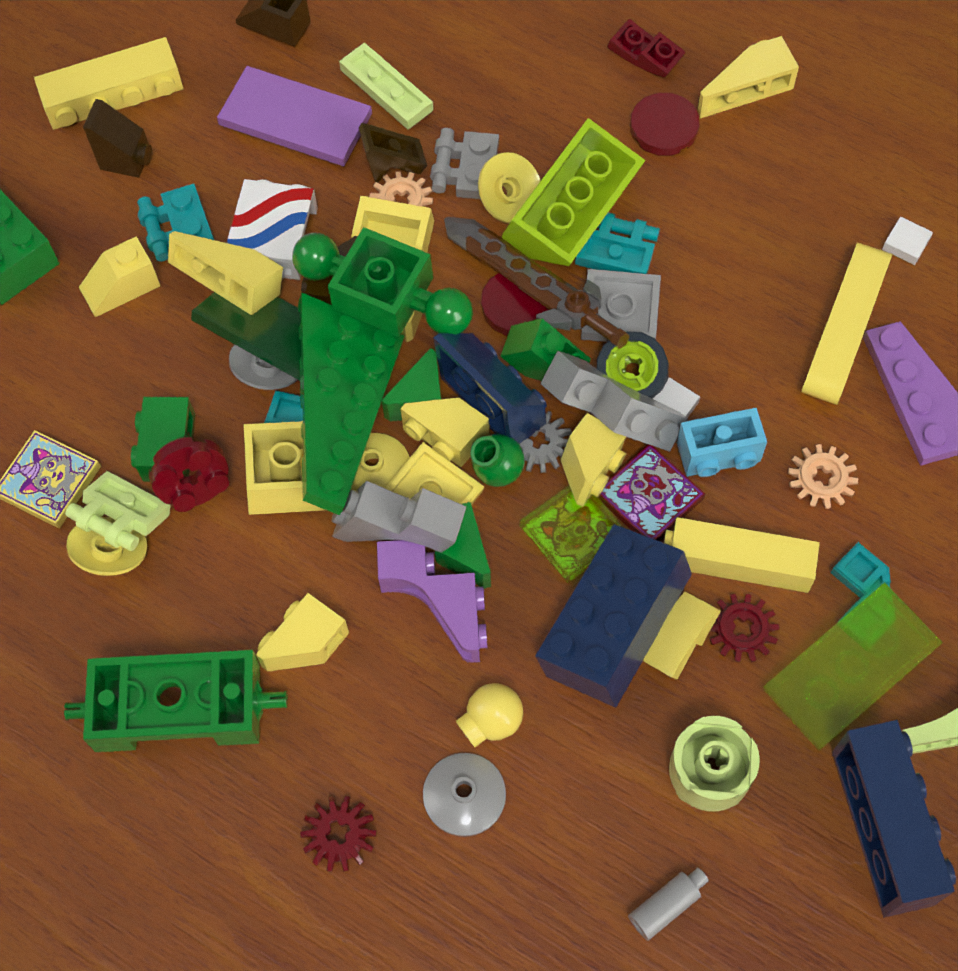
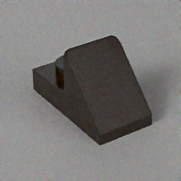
(391, 149)

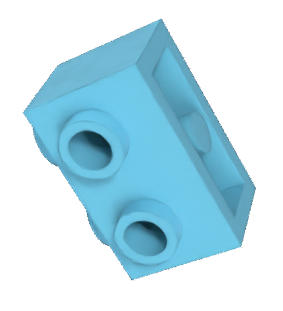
(721, 442)

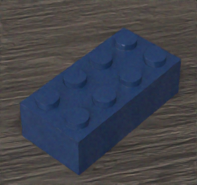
(614, 615)
(893, 819)

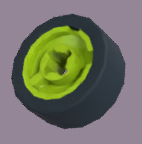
(640, 350)

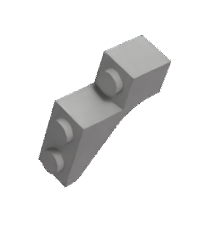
(614, 404)
(385, 515)

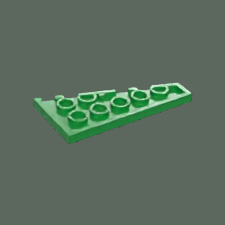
(341, 390)

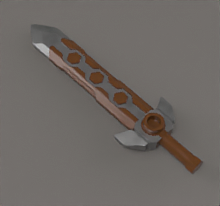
(565, 303)

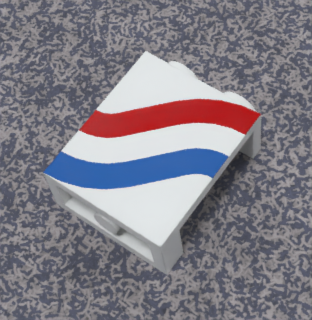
(272, 220)

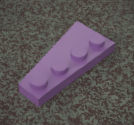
(918, 392)

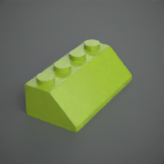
(573, 196)

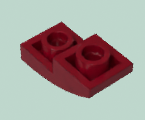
(643, 50)

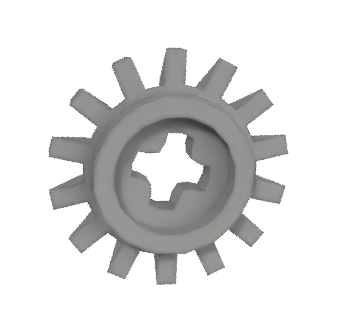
(549, 452)

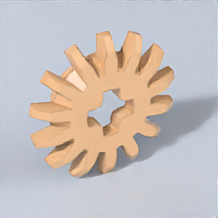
(403, 186)
(829, 464)

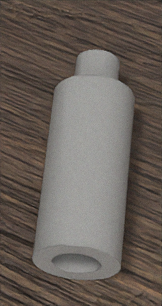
(667, 903)

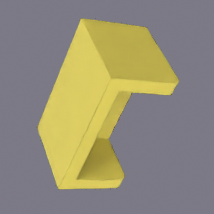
(395, 220)

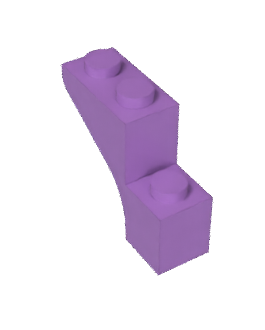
(450, 597)

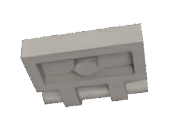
(473, 154)

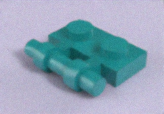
(183, 211)
(618, 252)

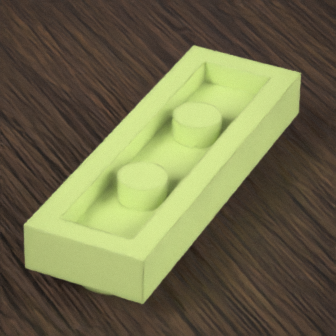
(386, 86)

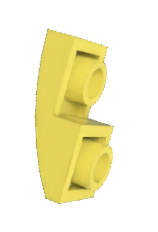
(681, 631)

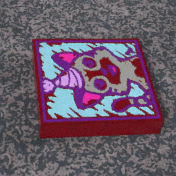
(650, 494)

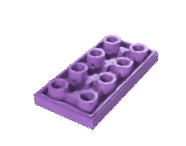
(294, 115)

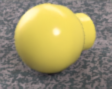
(491, 714)

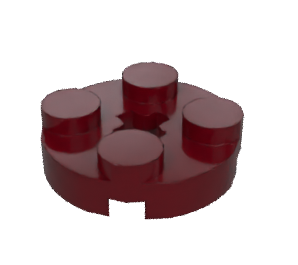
(186, 492)

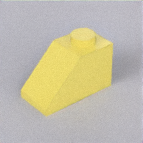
(119, 277)

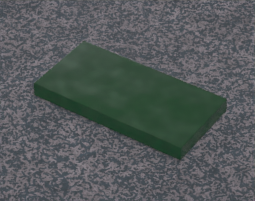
(267, 334)

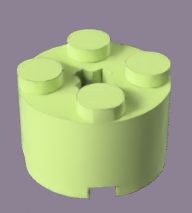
(733, 753)

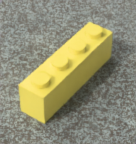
(116, 78)

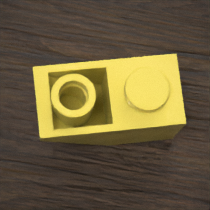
(445, 425)
(589, 457)
(304, 638)

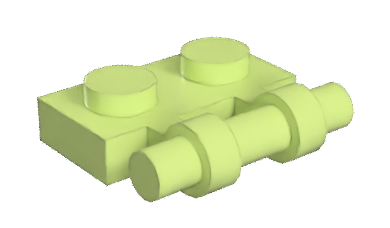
(123, 502)

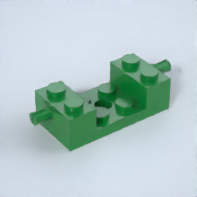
(217, 699)

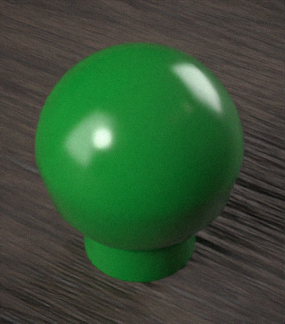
(497, 459)

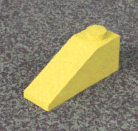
(754, 75)
(227, 269)

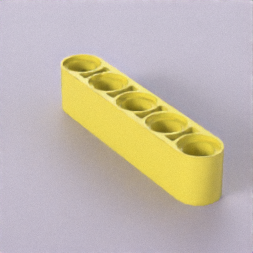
(846, 324)

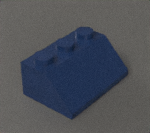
(489, 385)

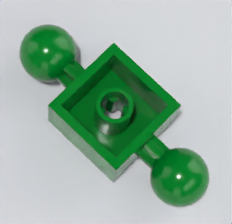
(381, 282)

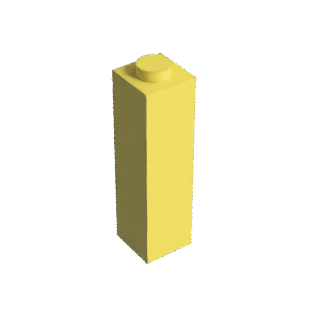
(746, 554)

